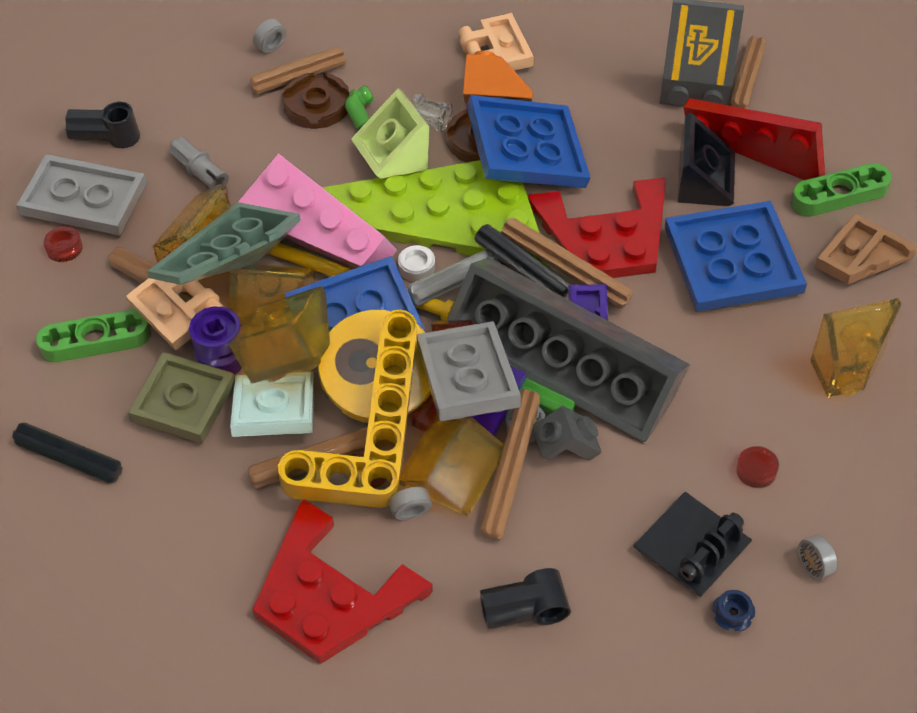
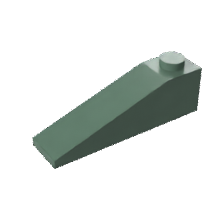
(226, 244)

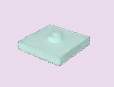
(273, 406)

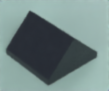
(705, 166)

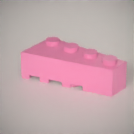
(325, 222)

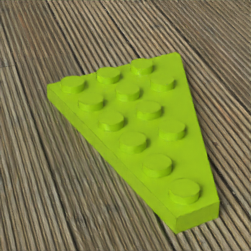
(437, 205)

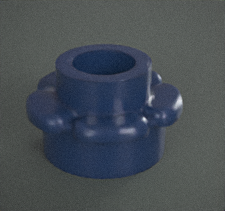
(737, 601)

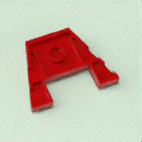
(612, 242)
(319, 605)

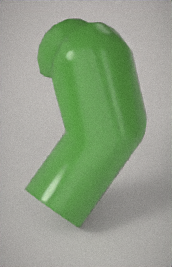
(356, 106)

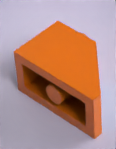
(493, 77)

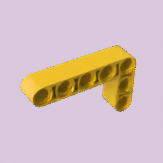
(381, 426)

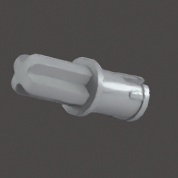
(197, 163)

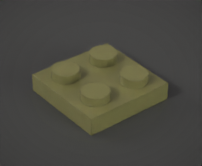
(182, 397)

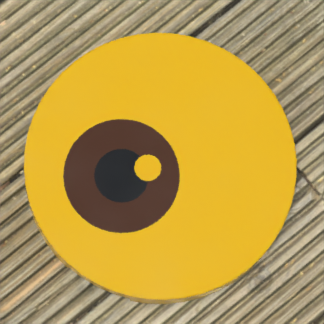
(350, 366)

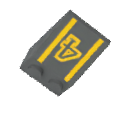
(701, 52)

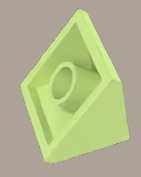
(394, 138)

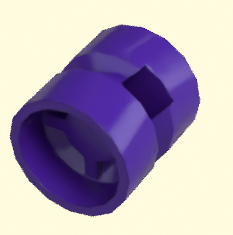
(211, 334)

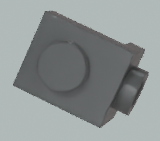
(566, 431)

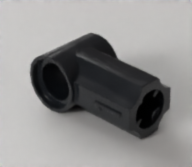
(112, 123)
(536, 598)

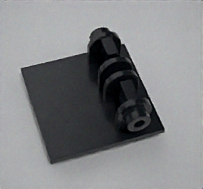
(694, 543)

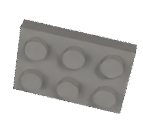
(82, 194)
(468, 371)

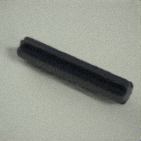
(519, 260)
(67, 452)

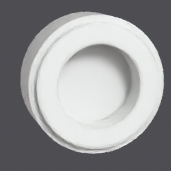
(416, 263)

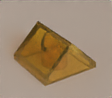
(263, 284)
(453, 462)

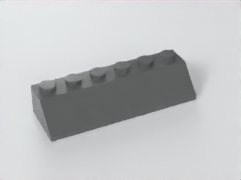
(572, 348)

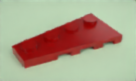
(768, 138)

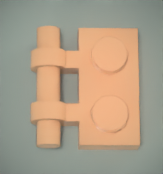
(503, 39)
(166, 311)

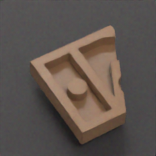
(863, 250)

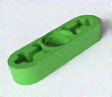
(831, 200)
(69, 350)

